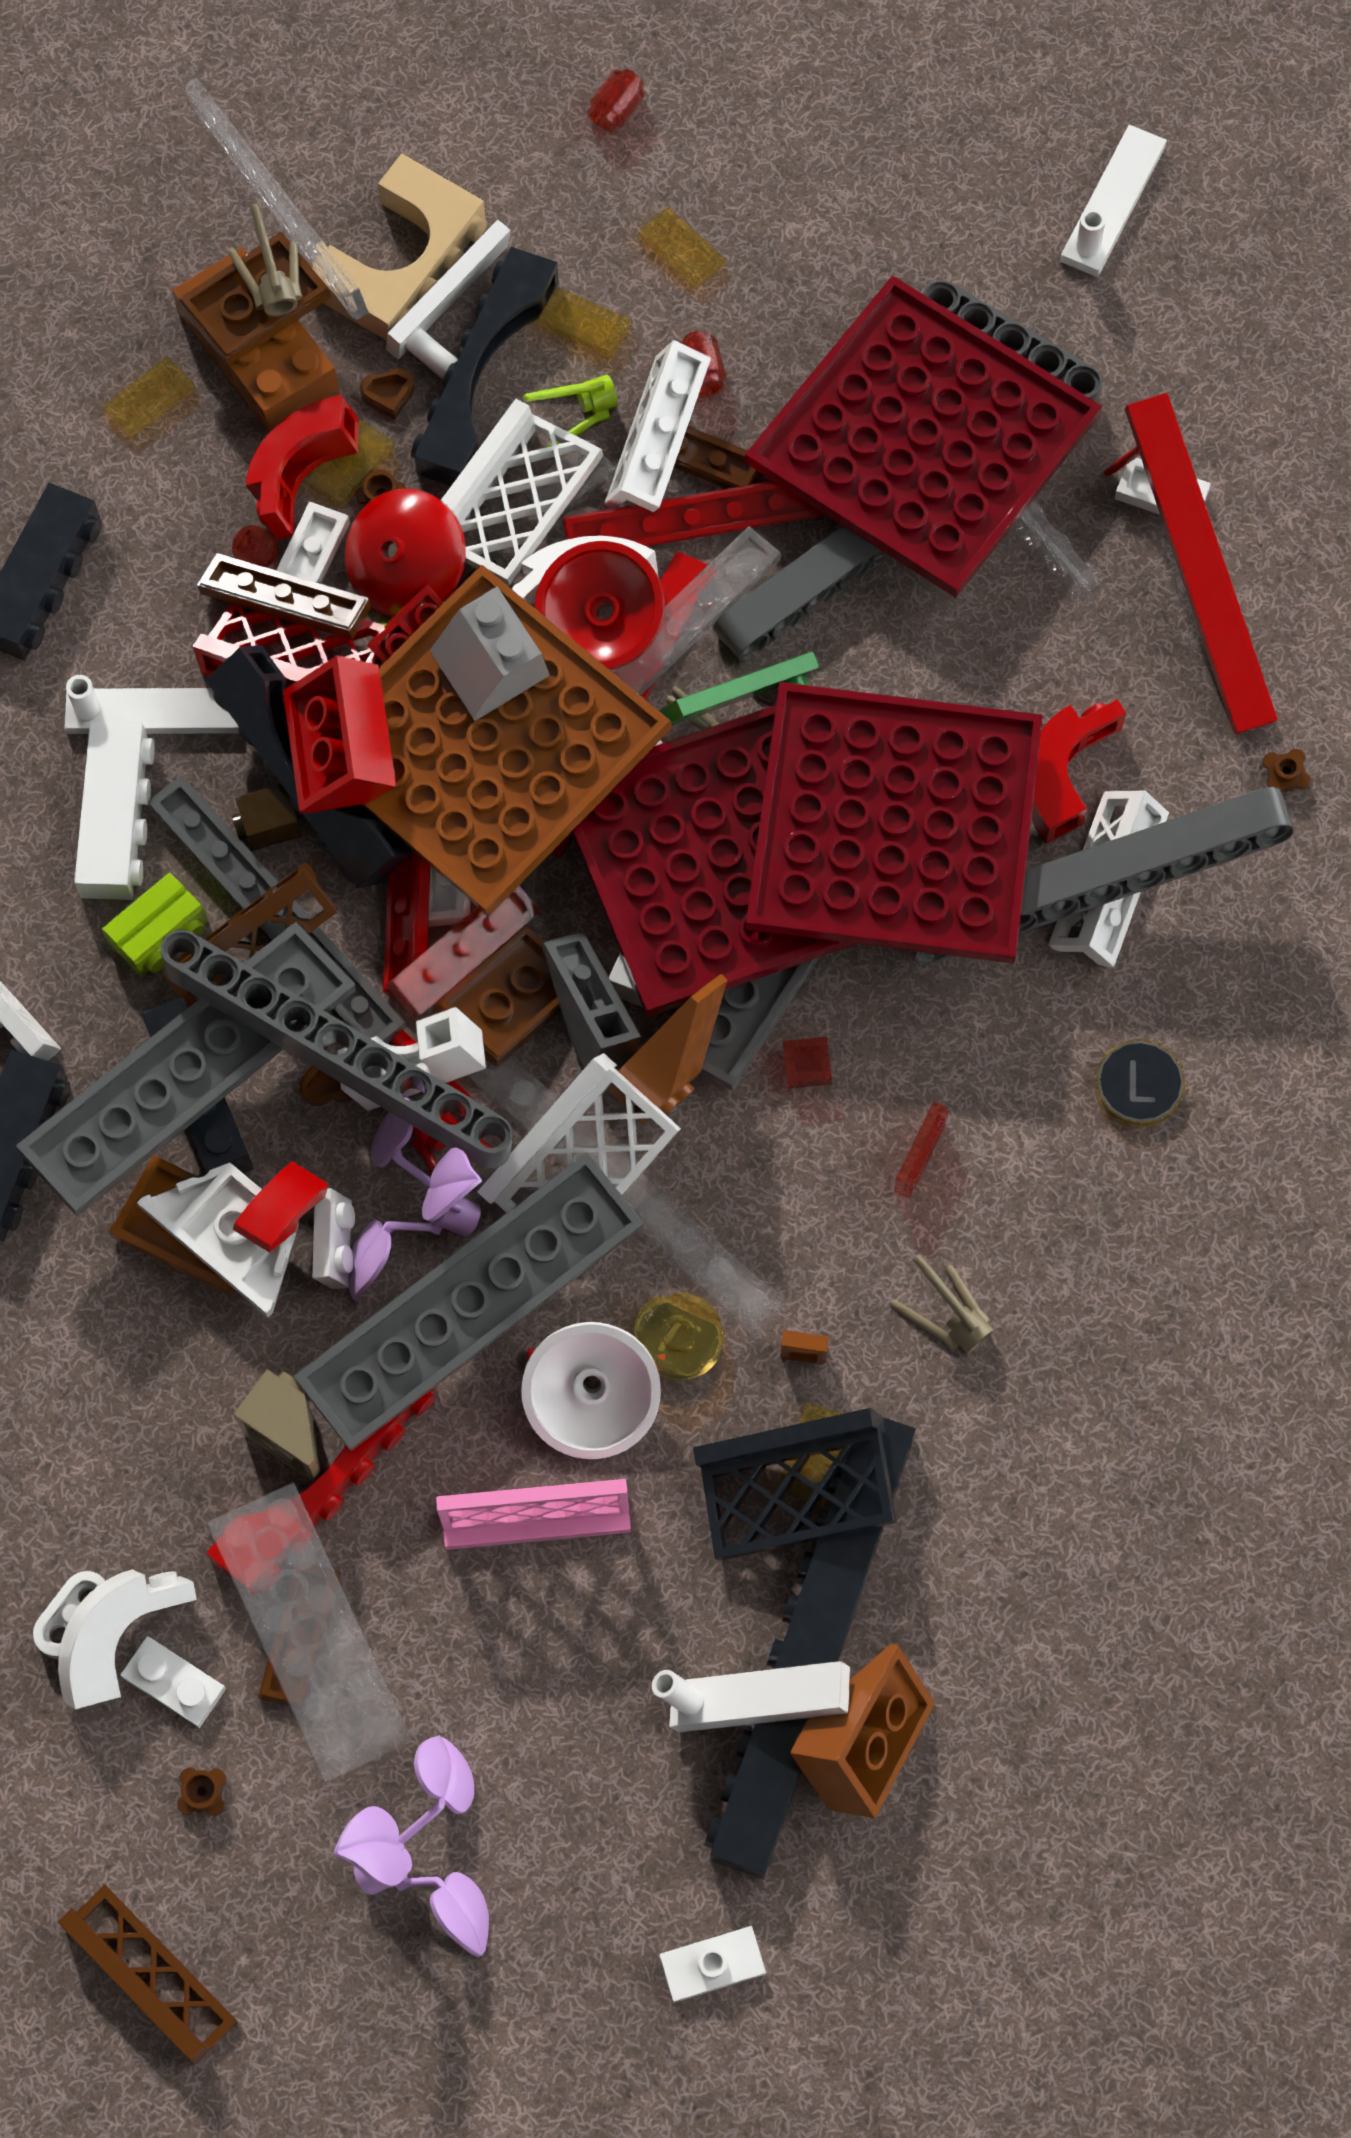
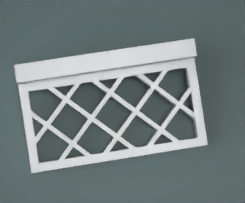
(487, 468)
(560, 1122)

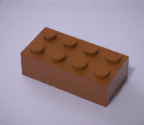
(277, 374)

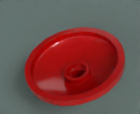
(427, 553)
(597, 577)

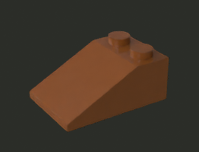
(675, 1052)
(860, 1753)

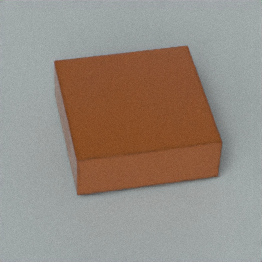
(804, 1347)

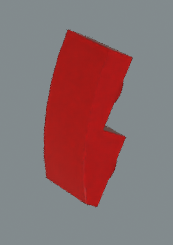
(404, 623)
(279, 1205)

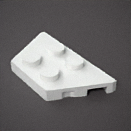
(202, 1219)

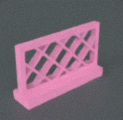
(534, 1514)

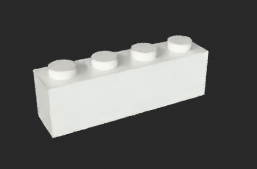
(112, 810)

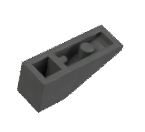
(589, 1002)

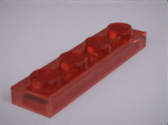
(460, 952)

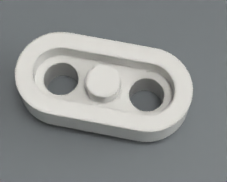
(61, 1609)

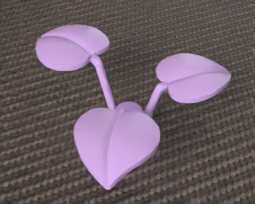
(442, 1205)
(381, 1861)

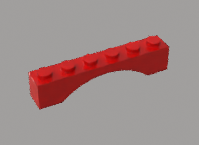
(324, 1495)

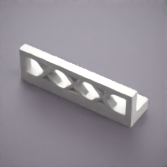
(658, 427)
(1107, 924)

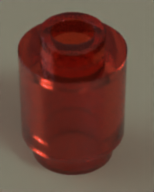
(616, 99)
(715, 374)

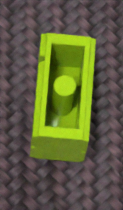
(145, 923)

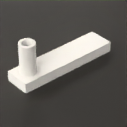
(1113, 200)
(411, 329)
(157, 708)
(754, 1696)

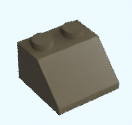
(282, 1423)

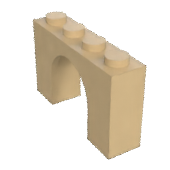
(448, 218)

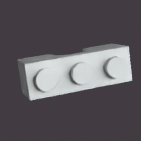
(446, 1048)

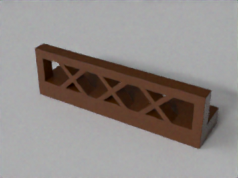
(263, 910)
(128, 1980)

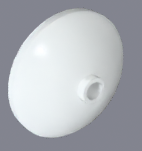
(583, 1419)

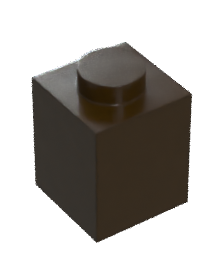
(266, 818)

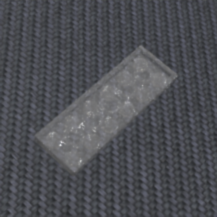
(309, 1632)

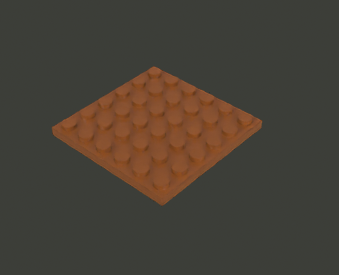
(508, 788)

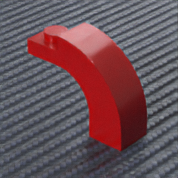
(292, 451)
(1055, 802)

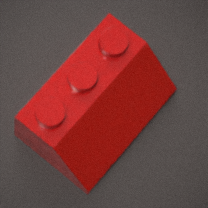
(339, 736)

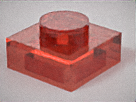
(807, 1062)

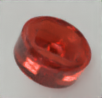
(255, 545)

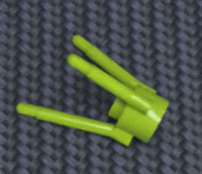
(593, 395)

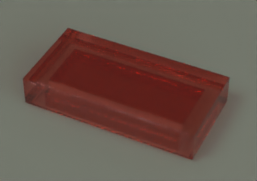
(921, 1150)

